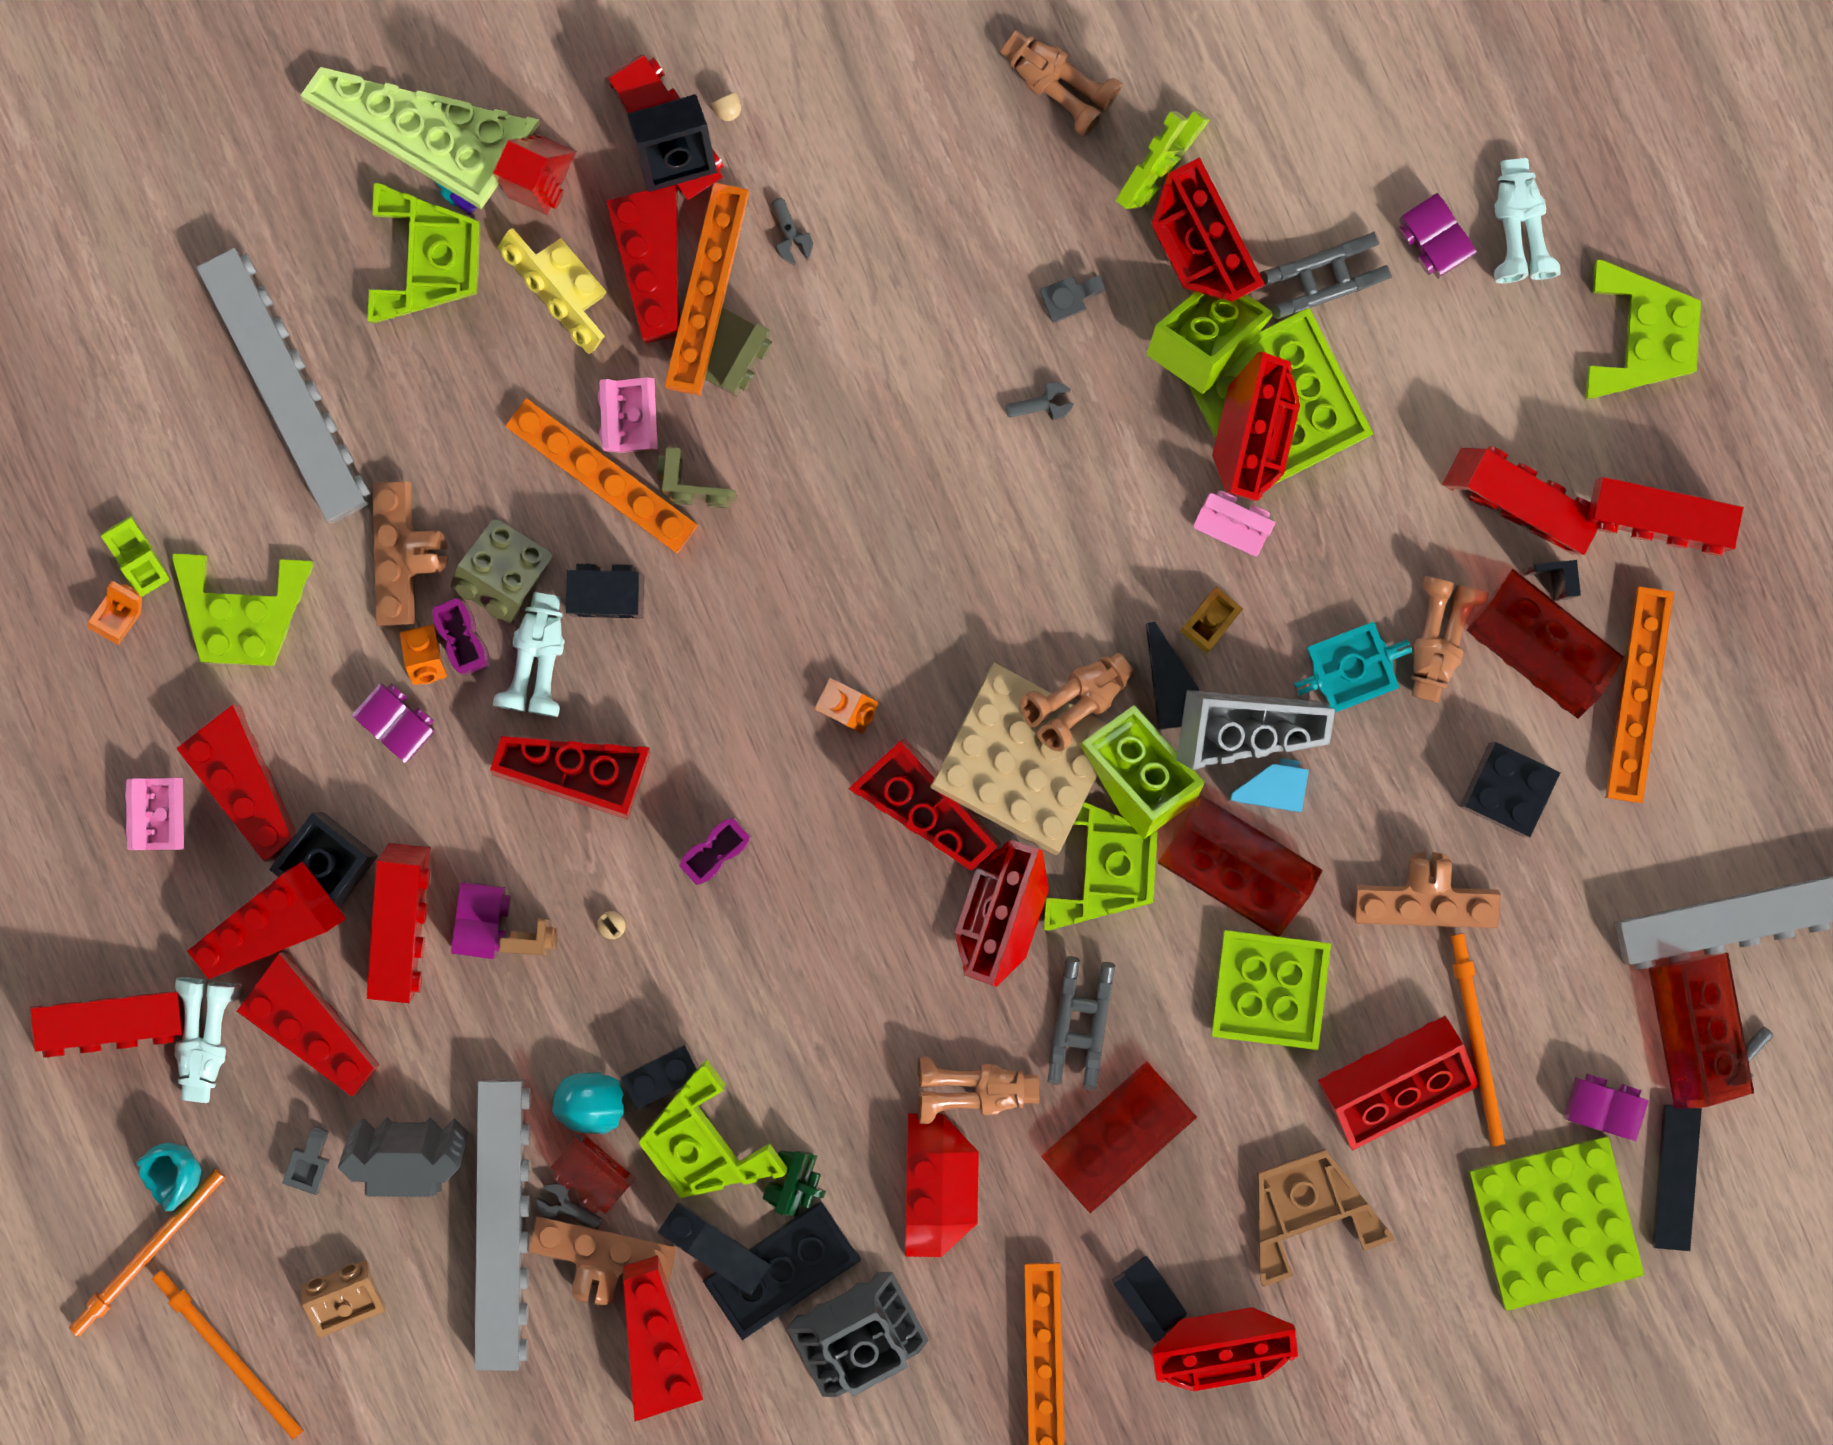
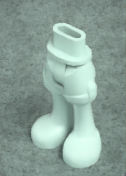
(1517, 203)
(541, 638)
(202, 1057)

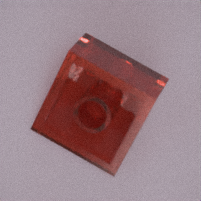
(592, 1174)

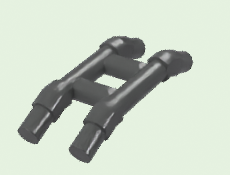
(1335, 257)
(1092, 1042)

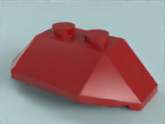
(1202, 236)
(1256, 427)
(1001, 912)
(939, 1187)
(1224, 1349)

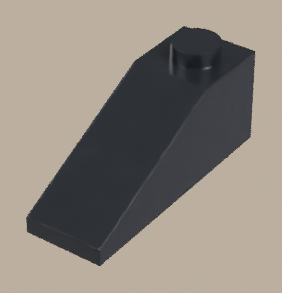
(1168, 678)
(714, 1248)

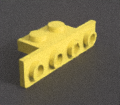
(560, 283)

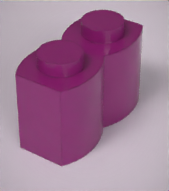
(1436, 236)
(458, 627)
(394, 721)
(707, 858)
(479, 920)
(1606, 1108)

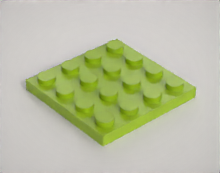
(1328, 409)
(1556, 1223)

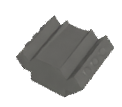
(403, 1157)
(858, 1337)

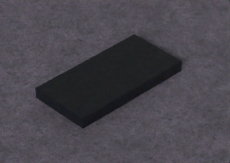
(803, 1259)

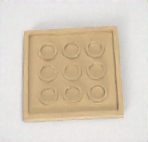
(1009, 773)

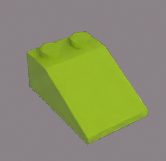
(1206, 337)
(1141, 772)

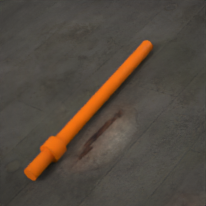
(1464, 971)
(181, 1301)
(100, 1303)

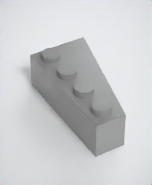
(1244, 726)

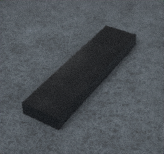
(1676, 1178)

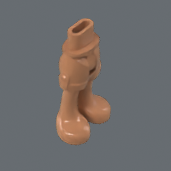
(1045, 64)
(1438, 657)
(1091, 685)
(995, 1089)

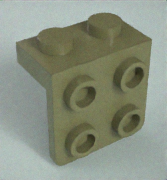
(735, 352)
(670, 472)
(500, 570)

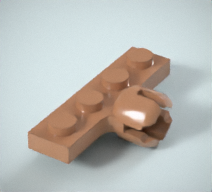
(400, 553)
(1427, 899)
(596, 1254)

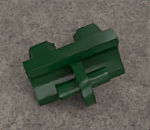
(799, 1185)

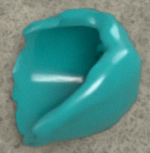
(588, 1103)
(169, 1173)

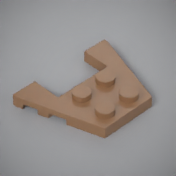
(1304, 1197)

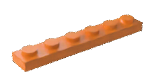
(707, 289)
(601, 476)
(1639, 694)
(1044, 1353)

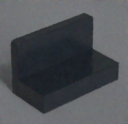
(1563, 575)
(1149, 1297)

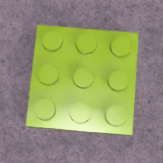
(1270, 989)

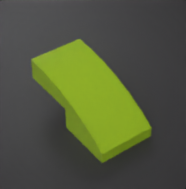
(135, 556)

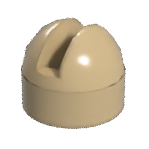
(728, 107)
(617, 920)

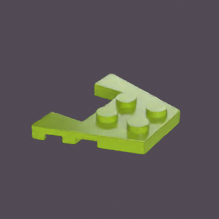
(1163, 158)
(440, 256)
(1659, 332)
(236, 625)
(1116, 870)
(693, 1152)

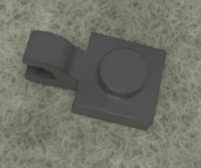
(1066, 298)
(308, 1167)

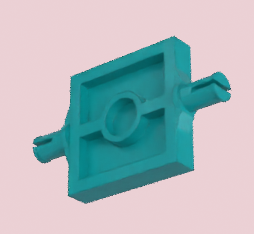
(1353, 667)

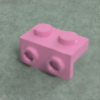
(628, 415)
(1234, 524)
(154, 814)

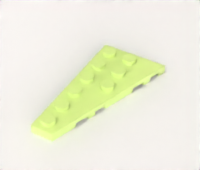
(427, 131)

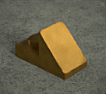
(1211, 619)

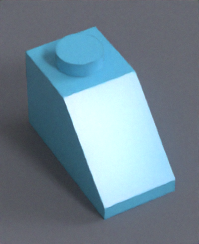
(1275, 787)

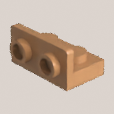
(526, 944)
(341, 1298)

